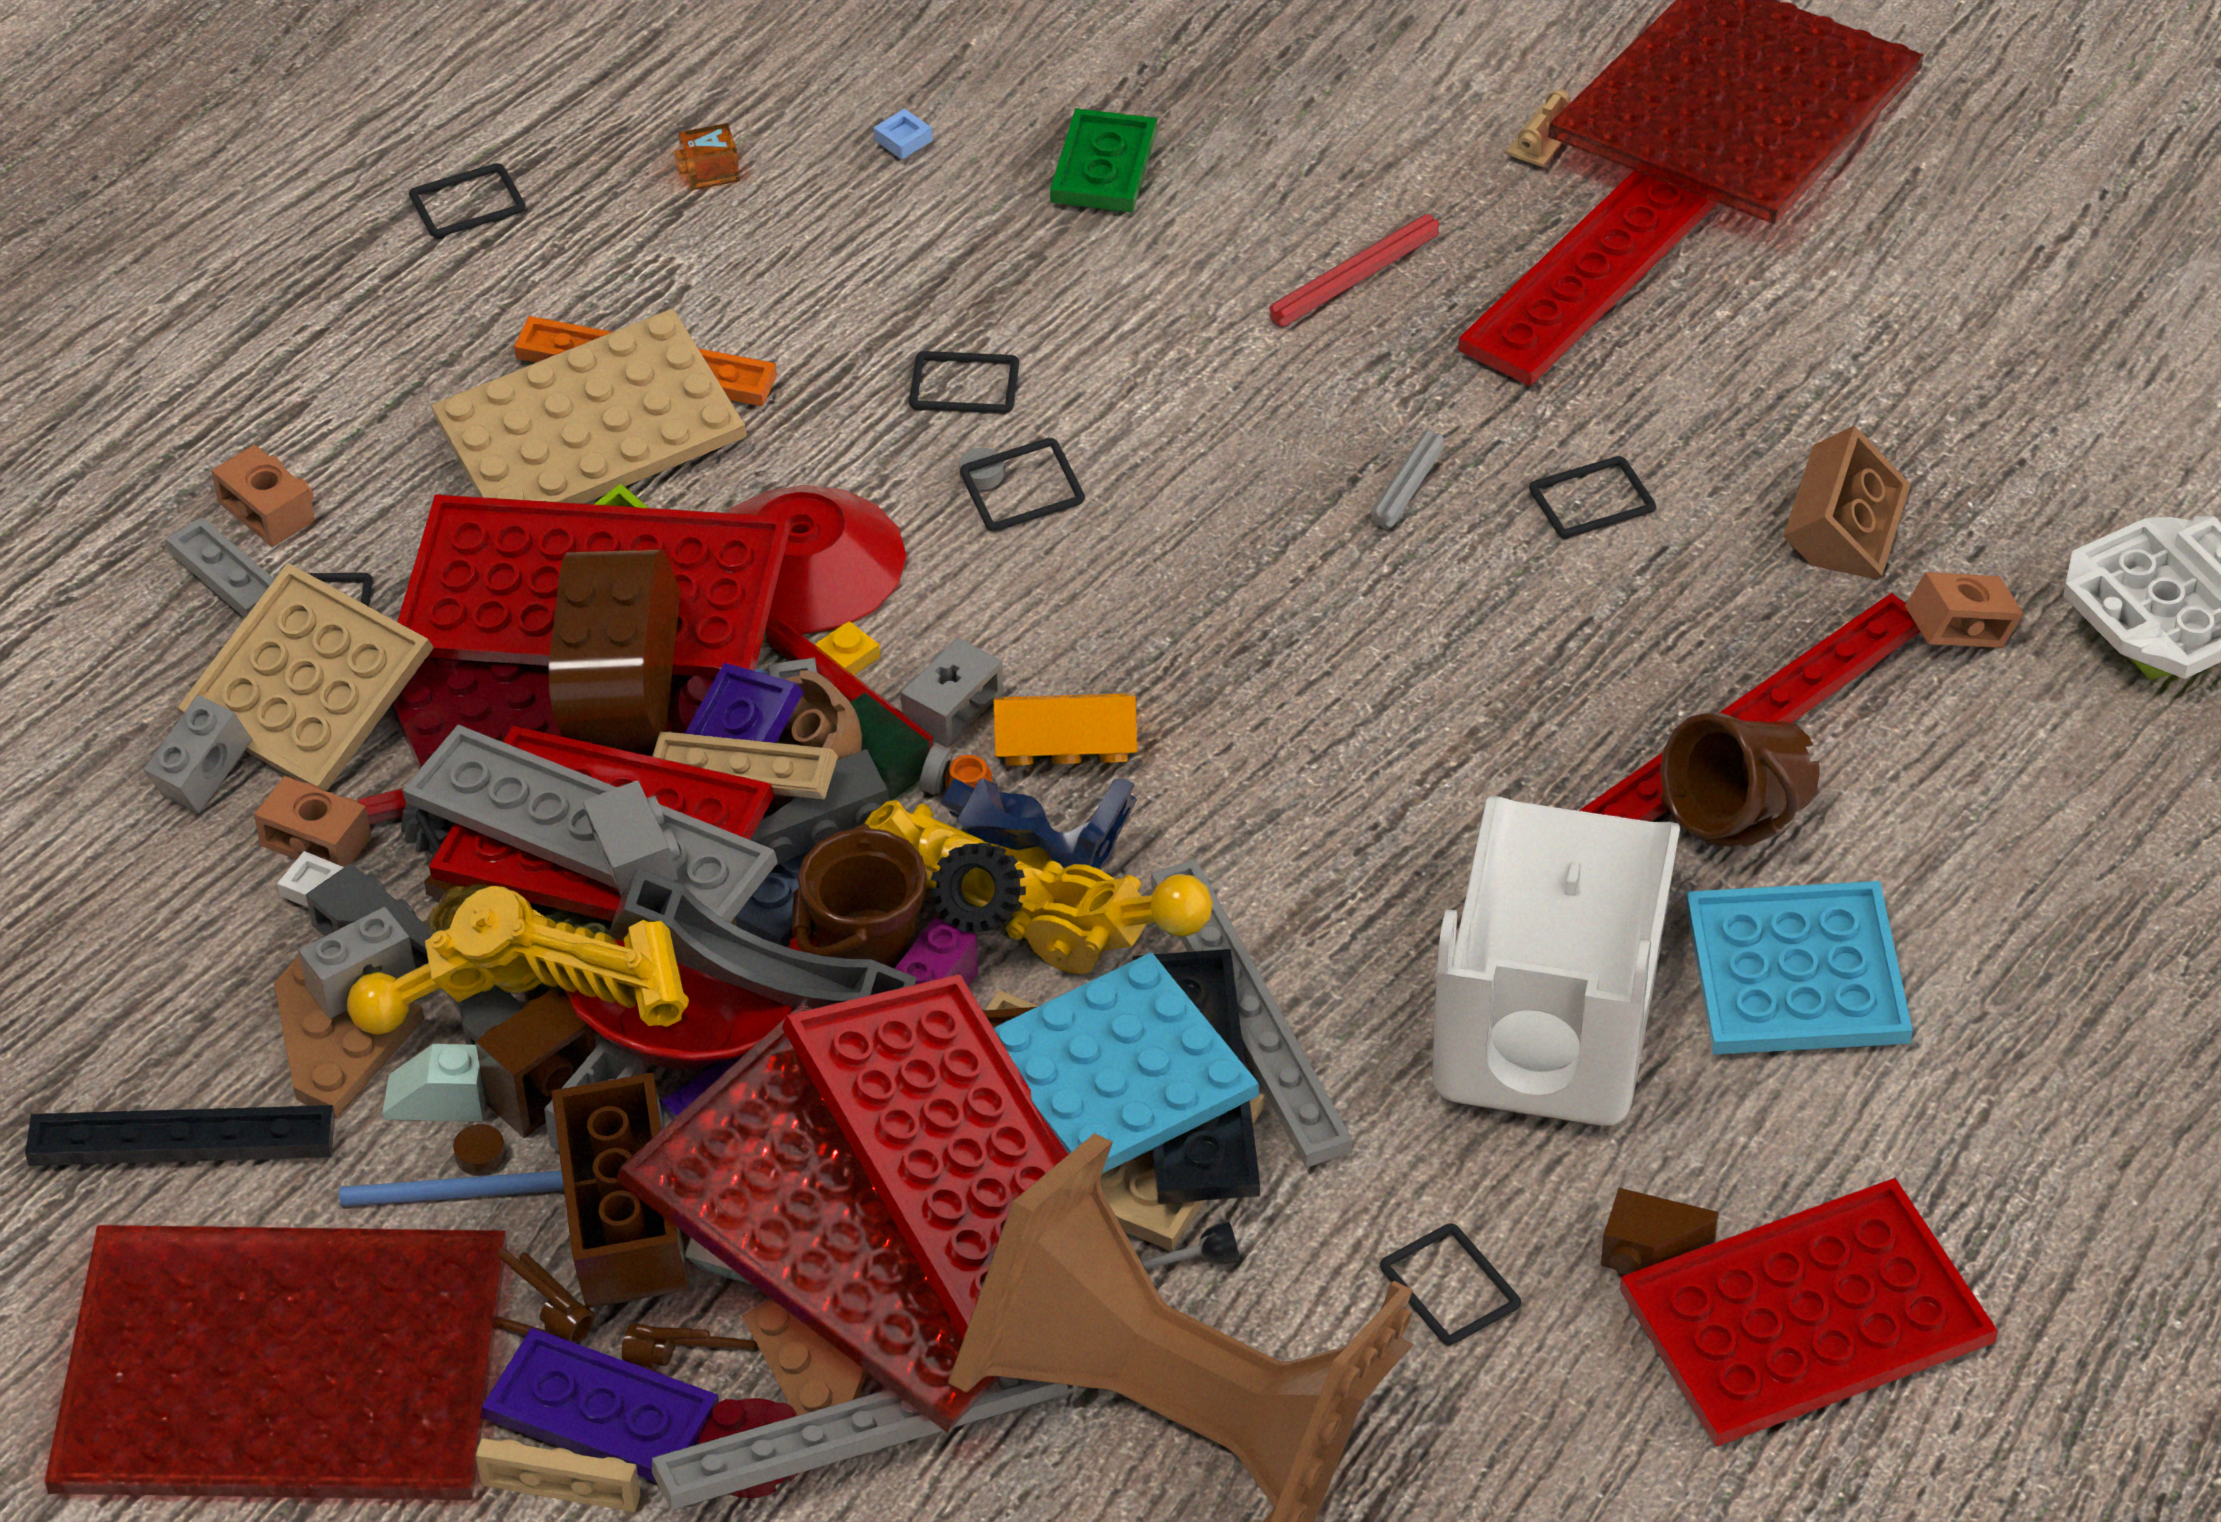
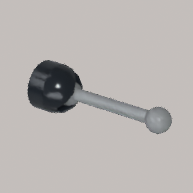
(1215, 1245)

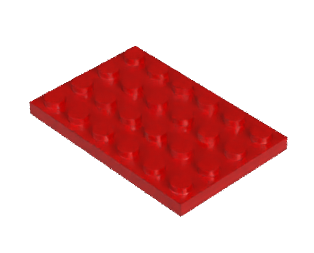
(701, 793)
(1807, 1311)

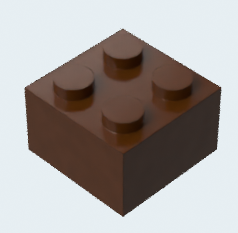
(531, 1057)

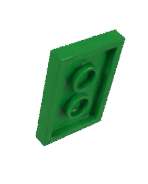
(1103, 160)

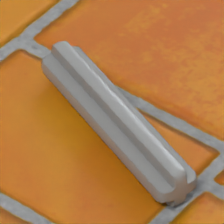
(1407, 479)

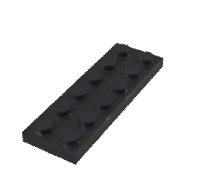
(1220, 1154)

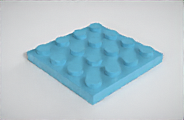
(1797, 967)
(1125, 1062)

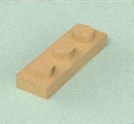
(558, 1474)

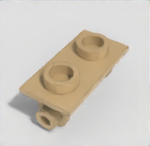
(1533, 140)

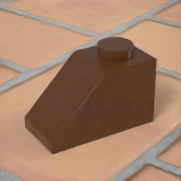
(1652, 1230)

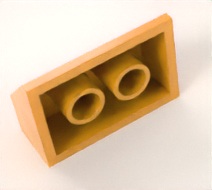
(1065, 727)

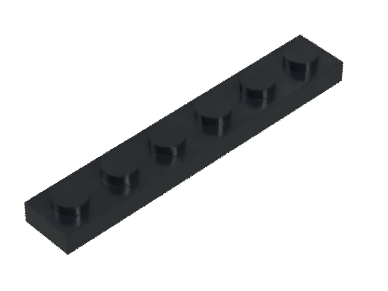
(180, 1135)

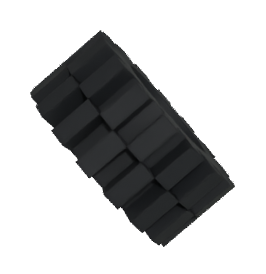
(950, 879)

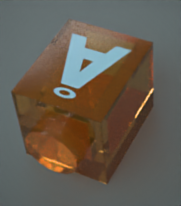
(707, 157)

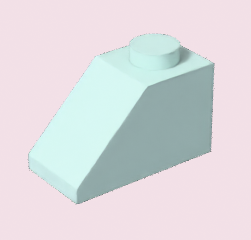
(437, 1086)

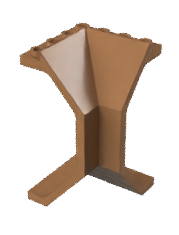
(1081, 1311)

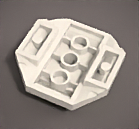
(2154, 593)

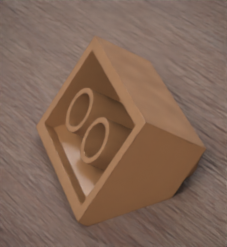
(1847, 506)

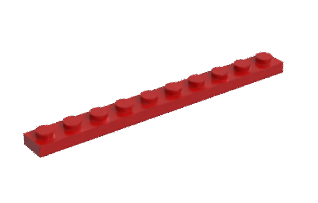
(1782, 696)

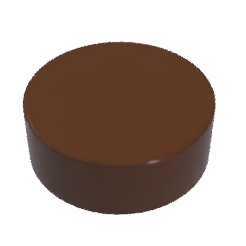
(479, 1149)

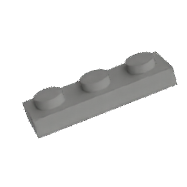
(220, 565)

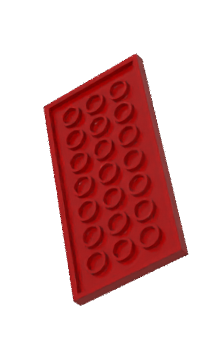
(494, 566)
(932, 1121)

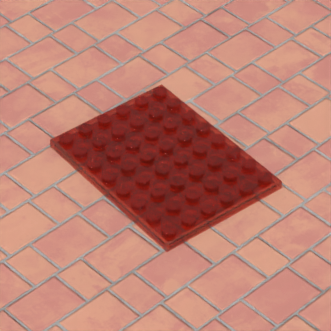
(1737, 100)
(787, 1206)
(279, 1363)

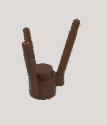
(561, 1313)
(654, 1346)

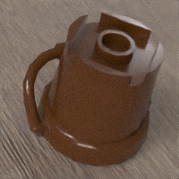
(1736, 773)
(861, 894)

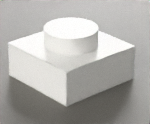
(304, 876)

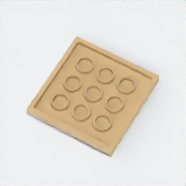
(310, 675)

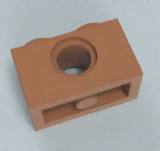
(264, 495)
(1964, 610)
(312, 820)

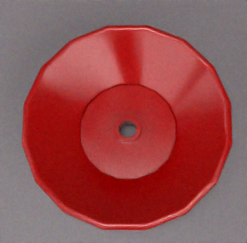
(837, 557)
(714, 1027)

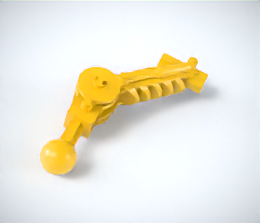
(1066, 911)
(512, 946)

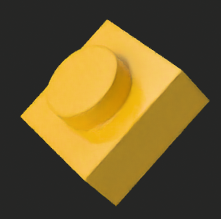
(850, 647)

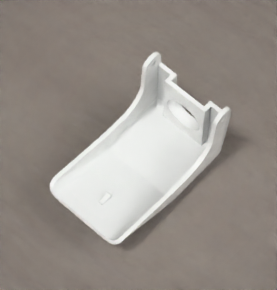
(1552, 962)

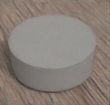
(985, 477)
(934, 770)

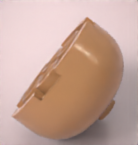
(820, 720)

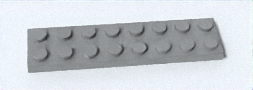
(543, 813)

